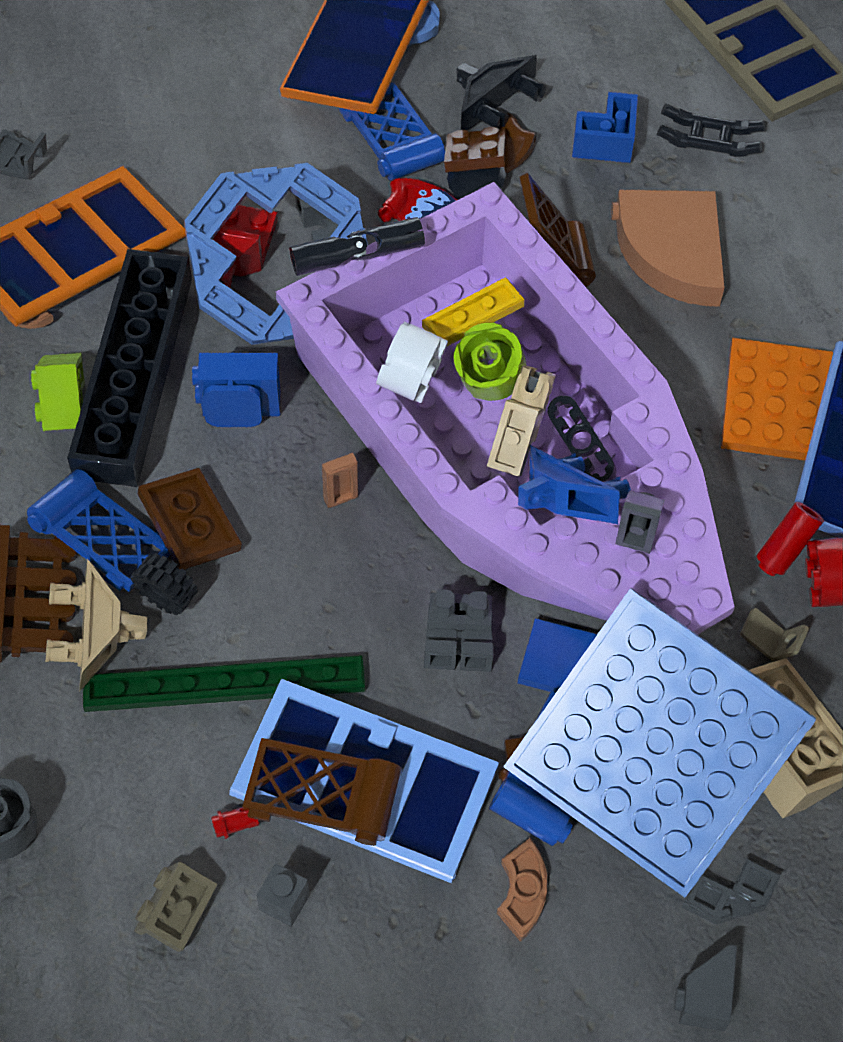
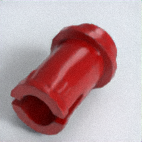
(232, 822)

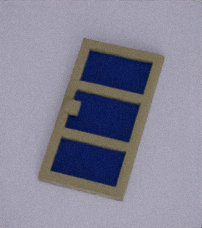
(764, 51)

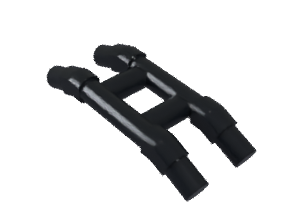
(726, 128)

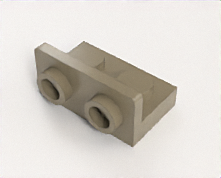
(175, 905)

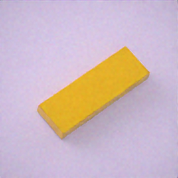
(481, 307)

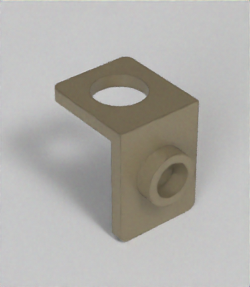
(770, 637)

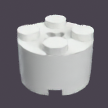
(411, 362)

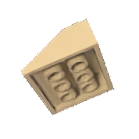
(817, 761)

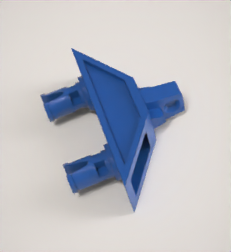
(568, 491)

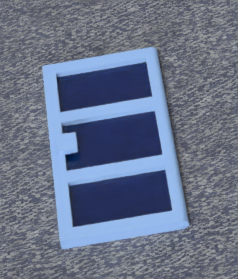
(436, 793)

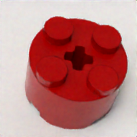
(826, 571)

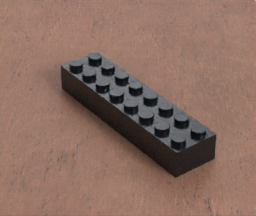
(131, 368)

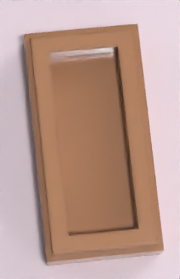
(340, 480)

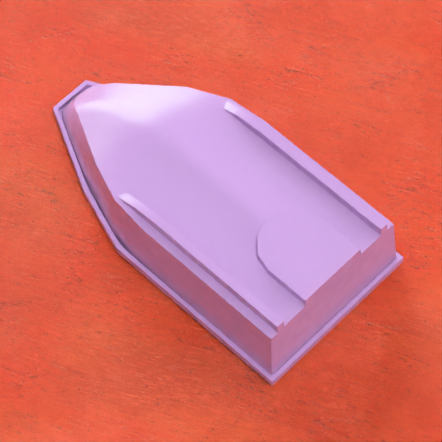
(443, 445)

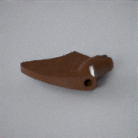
(519, 143)

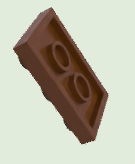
(189, 519)

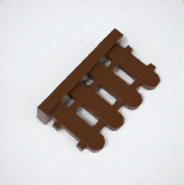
(32, 579)

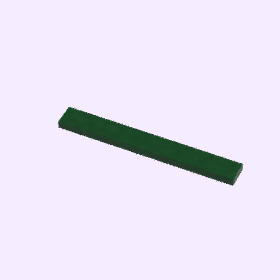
(220, 683)

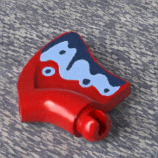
(413, 199)

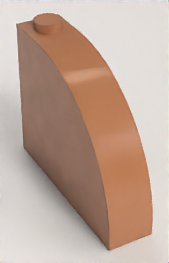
(672, 242)

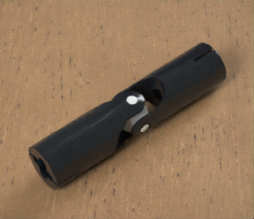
(333, 251)

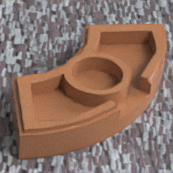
(526, 889)

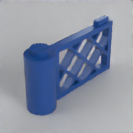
(408, 152)
(65, 507)
(529, 808)

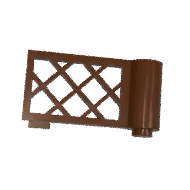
(563, 236)
(369, 801)

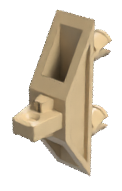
(101, 626)

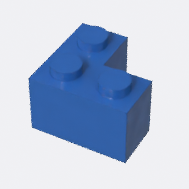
(608, 134)

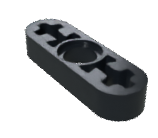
(561, 425)

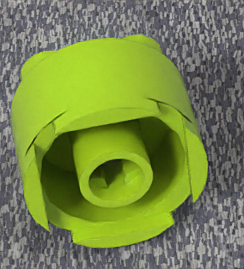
(472, 359)

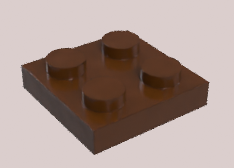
(475, 149)

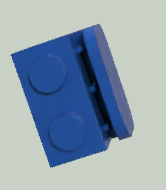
(237, 388)

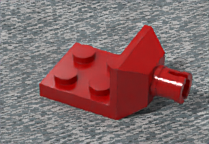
(248, 237)

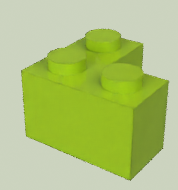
(60, 388)

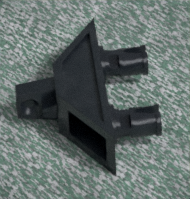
(493, 85)

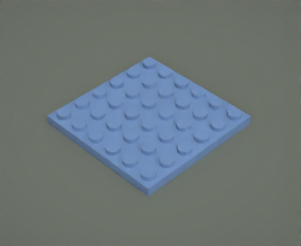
(659, 742)

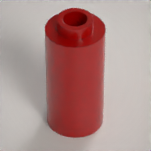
(789, 539)

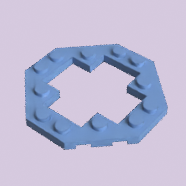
(212, 261)

